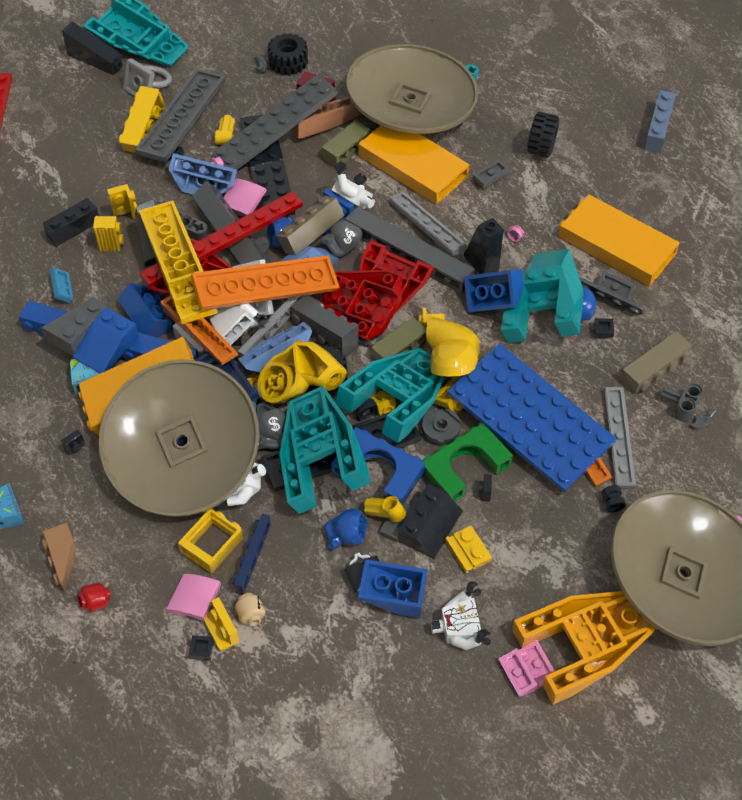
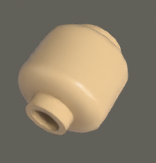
(250, 609)

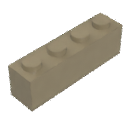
(310, 225)
(656, 363)

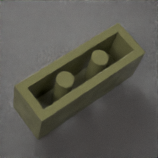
(345, 143)
(404, 338)

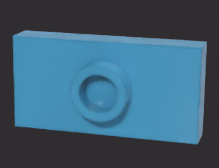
(61, 285)

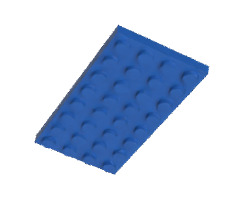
(532, 417)

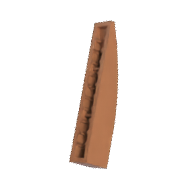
(326, 117)

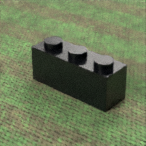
(70, 222)

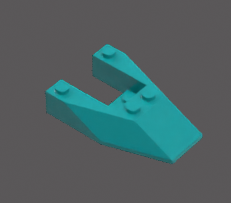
(548, 284)
(404, 377)
(311, 432)

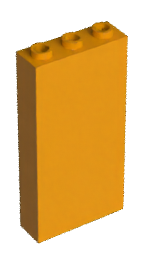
(414, 162)
(618, 240)
(100, 389)

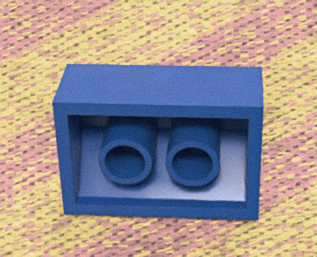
(493, 290)
(145, 310)

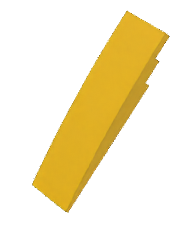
(175, 258)

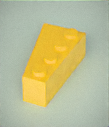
(142, 117)

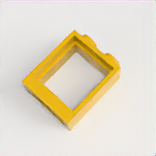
(200, 557)

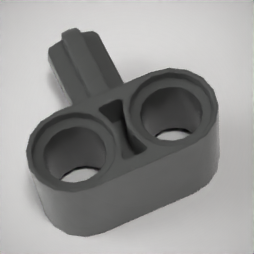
(686, 402)

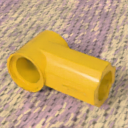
(225, 131)
(387, 508)

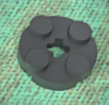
(437, 435)

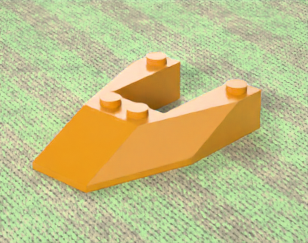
(599, 627)

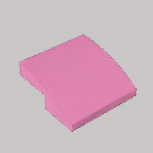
(244, 196)
(193, 596)
(526, 668)

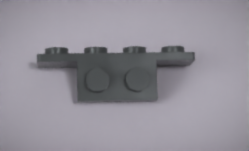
(616, 289)

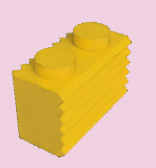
(108, 233)

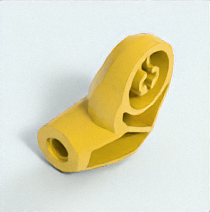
(453, 347)
(296, 369)

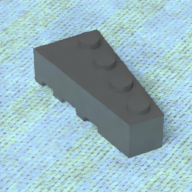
(326, 325)

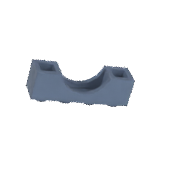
(660, 121)

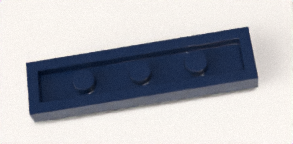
(249, 560)

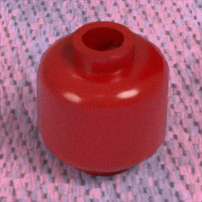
(93, 597)

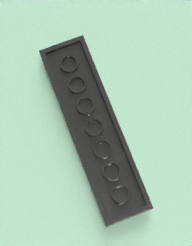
(180, 115)
(276, 122)

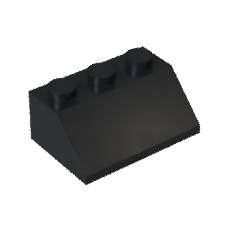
(429, 521)

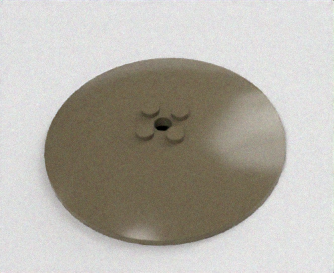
(389, 75)
(155, 411)
(690, 534)

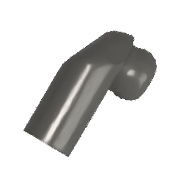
(262, 63)

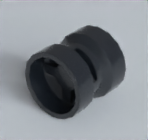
(613, 498)

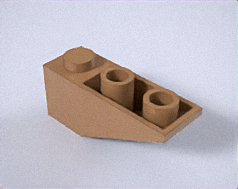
(62, 550)

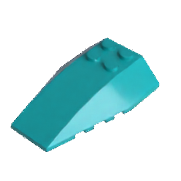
(138, 31)

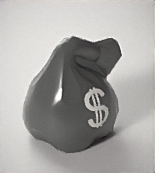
(342, 238)
(271, 429)

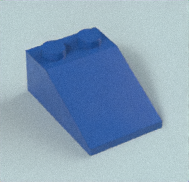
(106, 341)
(393, 587)

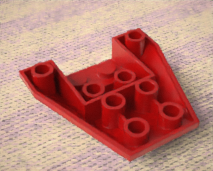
(366, 299)

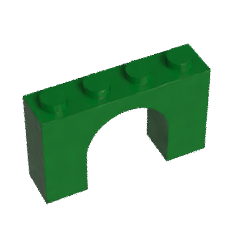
(477, 442)

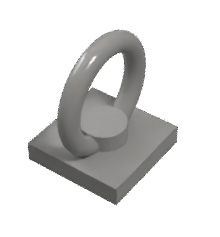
(139, 75)

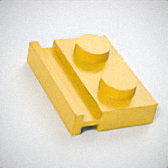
(468, 549)

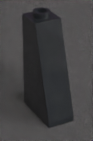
(90, 50)
(485, 247)

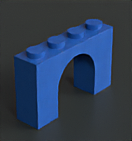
(407, 467)

